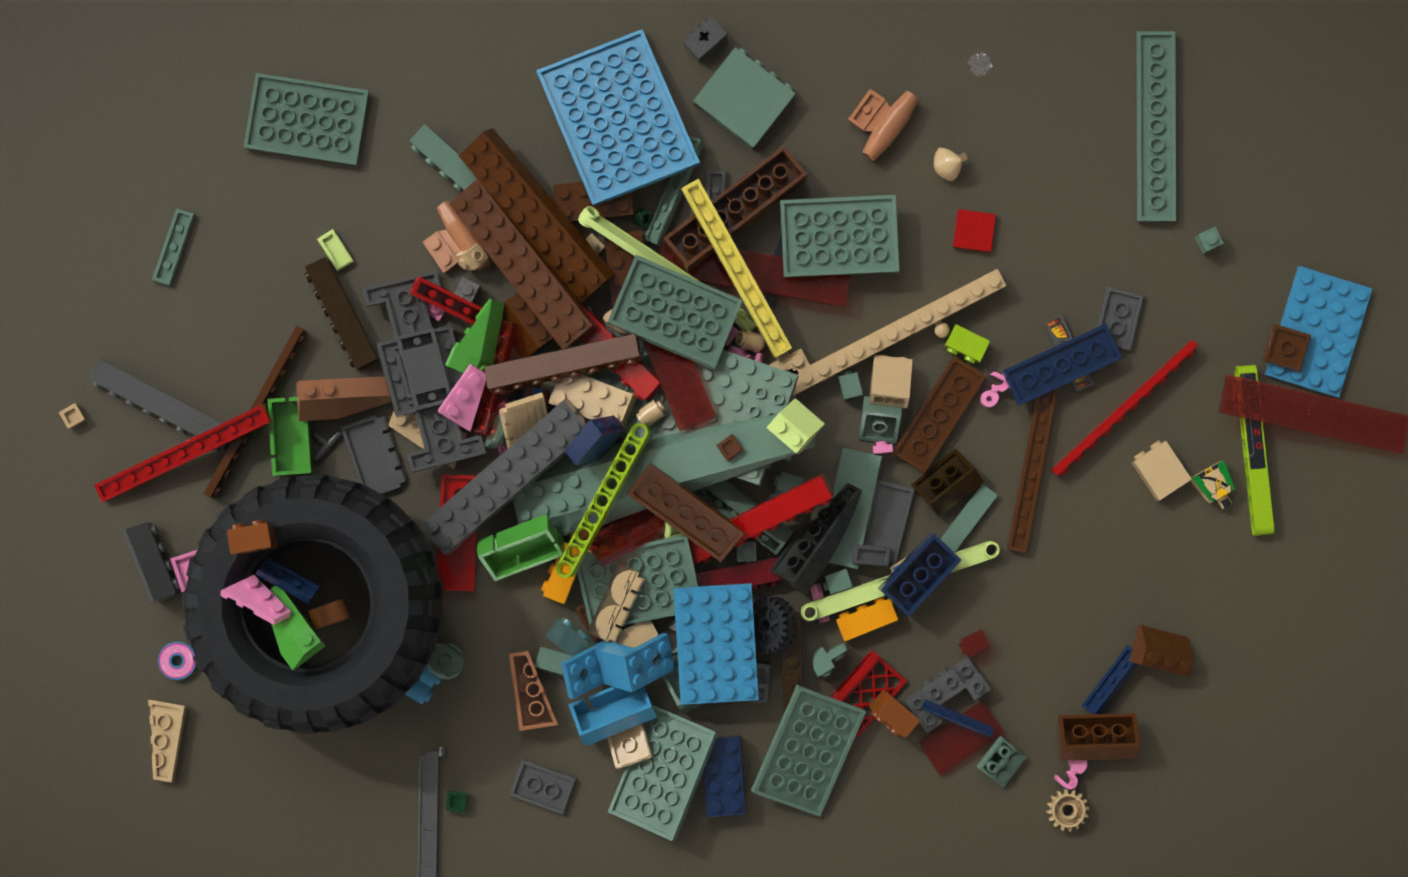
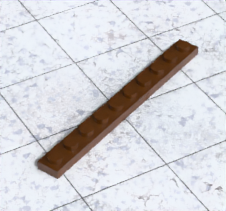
(269, 388)
(1031, 471)

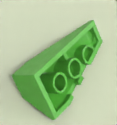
(480, 340)
(295, 635)

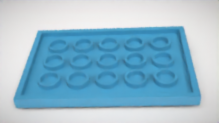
(1333, 316)
(716, 643)

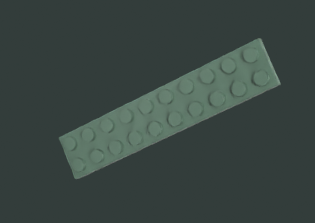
(1156, 126)

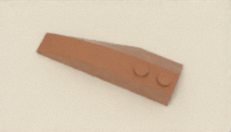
(340, 397)

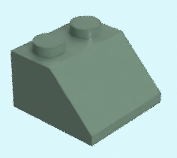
(879, 422)

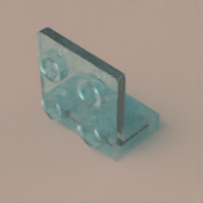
(566, 637)

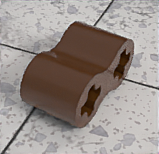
(329, 614)

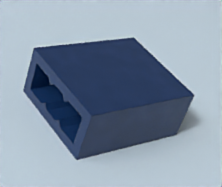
(594, 440)

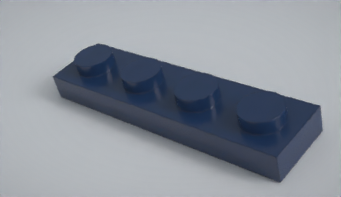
(1110, 683)

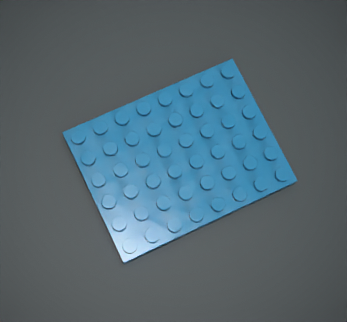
(618, 117)

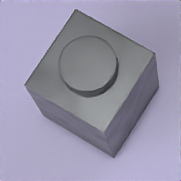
(468, 290)

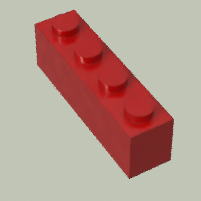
(445, 300)

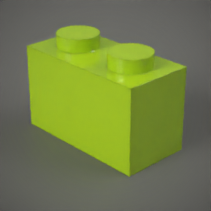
(967, 344)

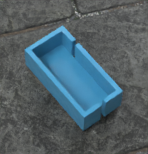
(612, 713)

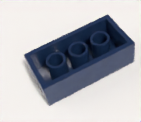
(919, 574)
(724, 778)

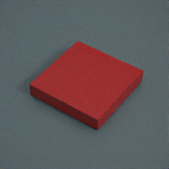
(974, 230)

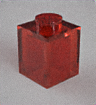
(973, 643)

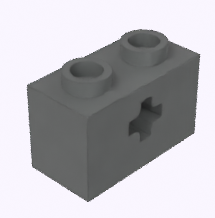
(699, 48)

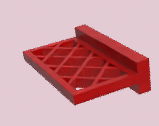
(860, 673)

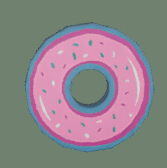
(166, 657)

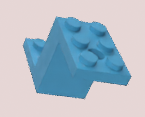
(618, 666)

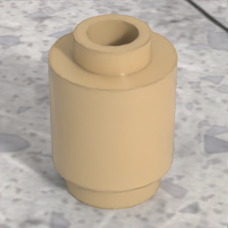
(750, 341)
(651, 413)

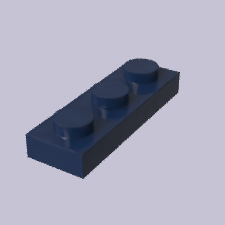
(287, 580)

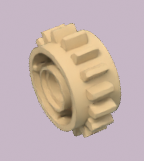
(1077, 814)

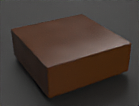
(730, 447)

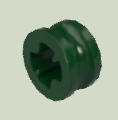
(642, 217)

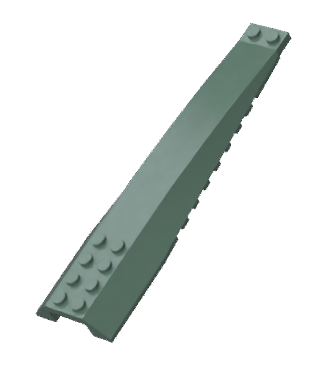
(685, 456)

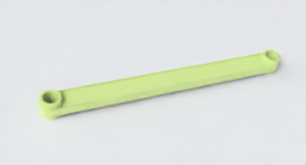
(590, 218)
(870, 591)

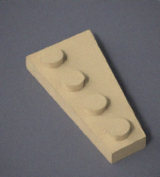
(408, 427)
(167, 729)

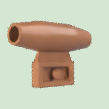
(882, 120)
(447, 243)

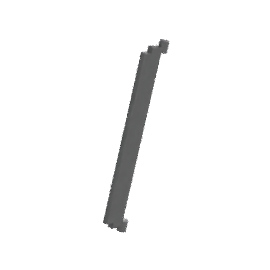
(428, 812)

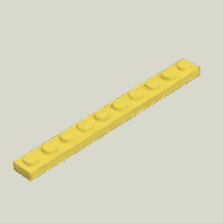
(736, 268)

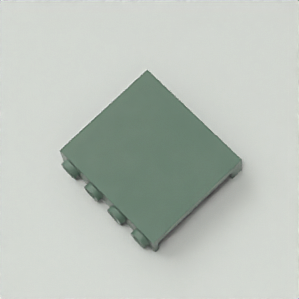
(744, 97)

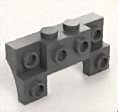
(943, 688)

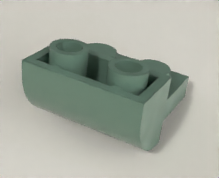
(822, 661)
(1001, 761)

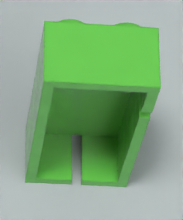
(289, 439)
(520, 547)

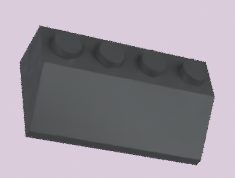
(151, 562)

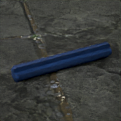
(957, 718)

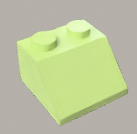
(795, 426)

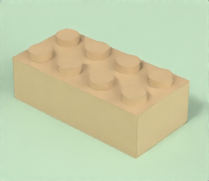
(594, 398)

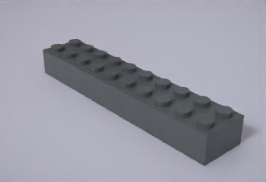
(504, 478)

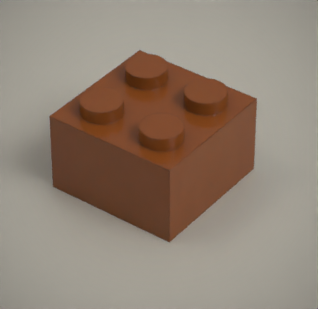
(251, 538)
(890, 711)

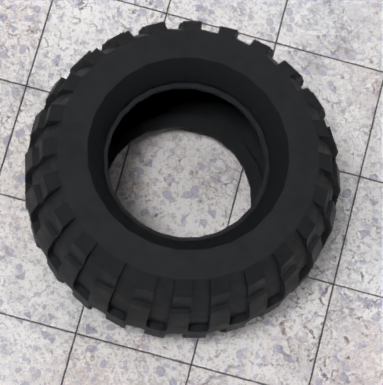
(401, 624)

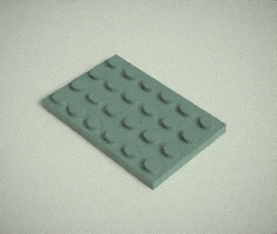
(306, 119)
(839, 236)
(674, 312)
(662, 564)
(808, 750)
(660, 789)

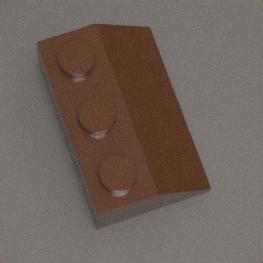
(530, 333)
(1162, 651)

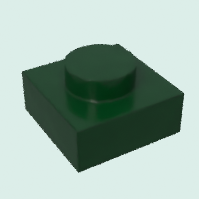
(456, 801)

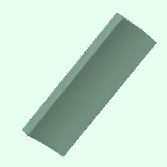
(862, 472)

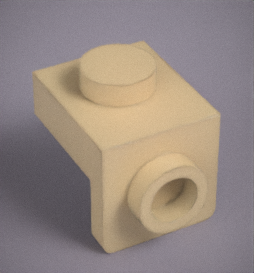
(472, 258)

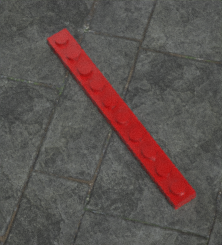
(1131, 403)
(182, 453)

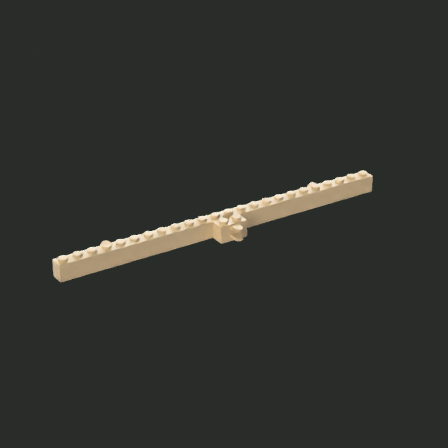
(889, 335)

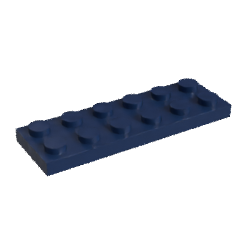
(1061, 364)

